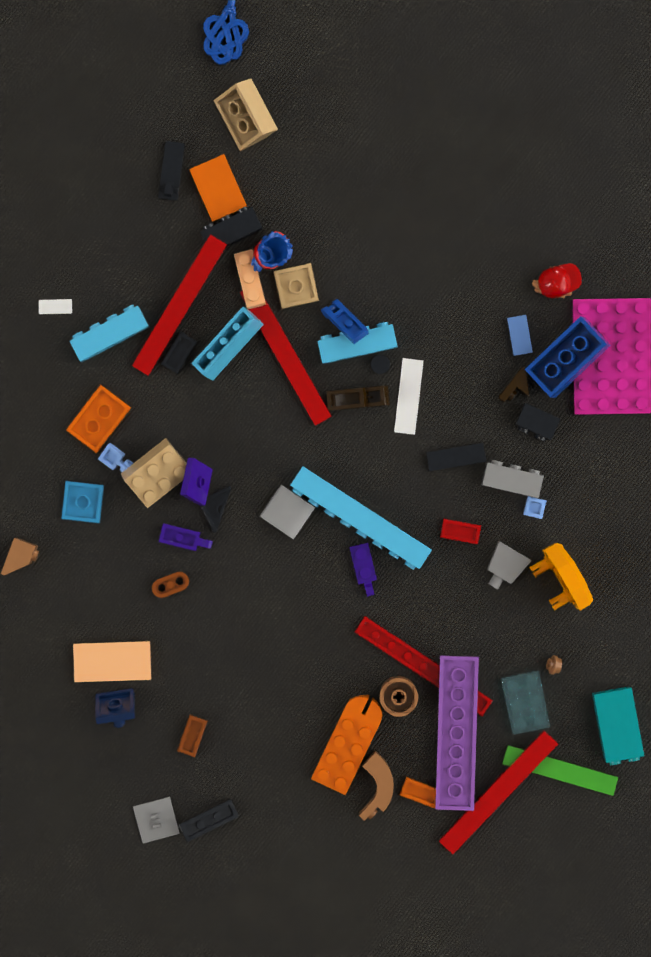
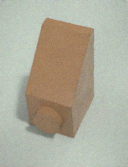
(19, 555)

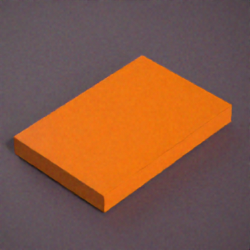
(218, 188)
(98, 418)

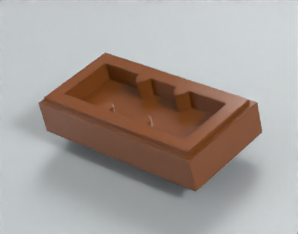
(192, 735)

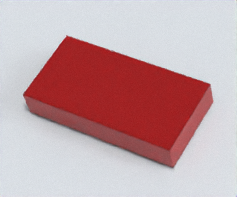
(460, 531)

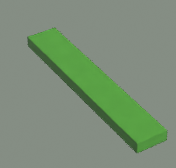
(568, 772)

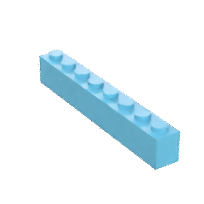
(360, 517)

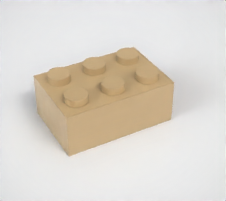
(155, 473)

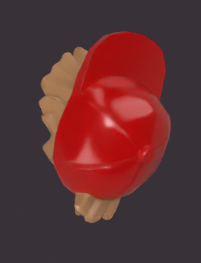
(558, 281)

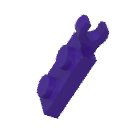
(183, 537)
(363, 566)

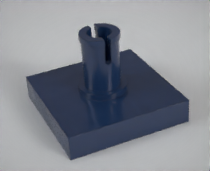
(115, 707)

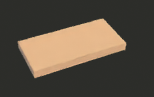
(112, 661)

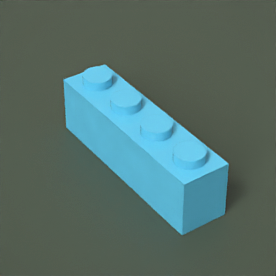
(109, 334)
(227, 343)
(342, 348)

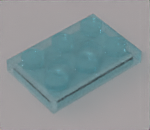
(525, 702)

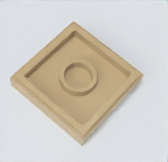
(296, 286)

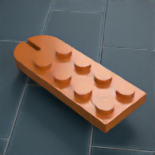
(348, 744)

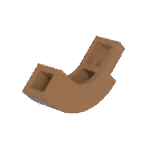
(382, 774)

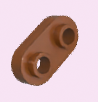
(171, 585)

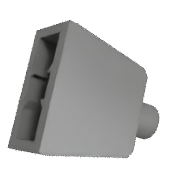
(506, 565)

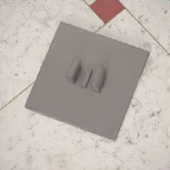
(156, 820)

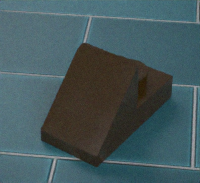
(519, 382)

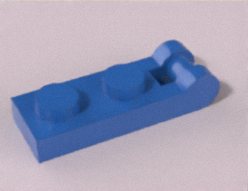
(345, 321)

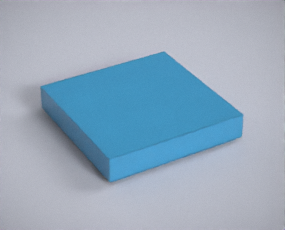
(82, 502)

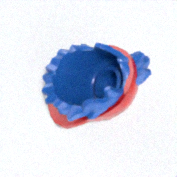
(271, 251)

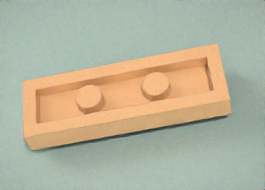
(249, 280)

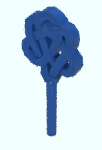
(228, 49)

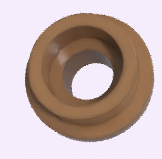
(554, 665)

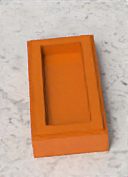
(419, 792)

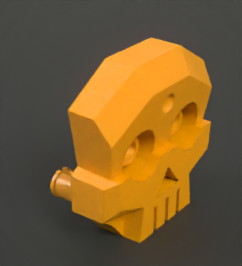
(568, 575)

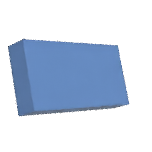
(519, 335)

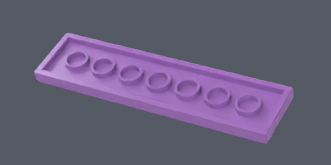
(457, 732)

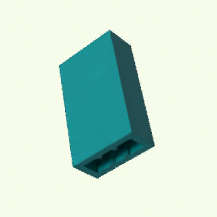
(618, 725)

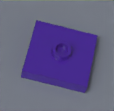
(196, 481)

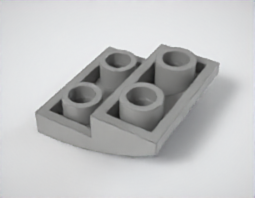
(287, 511)

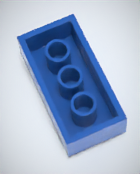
(567, 357)

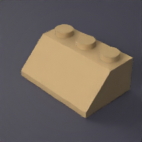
(245, 114)

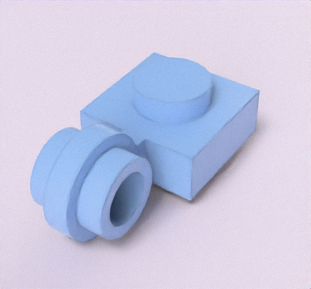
(113, 457)

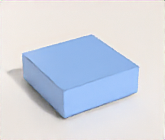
(534, 507)

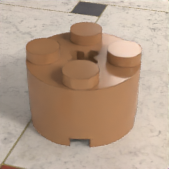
(406, 703)

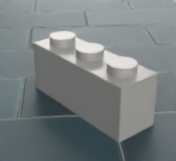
(512, 479)

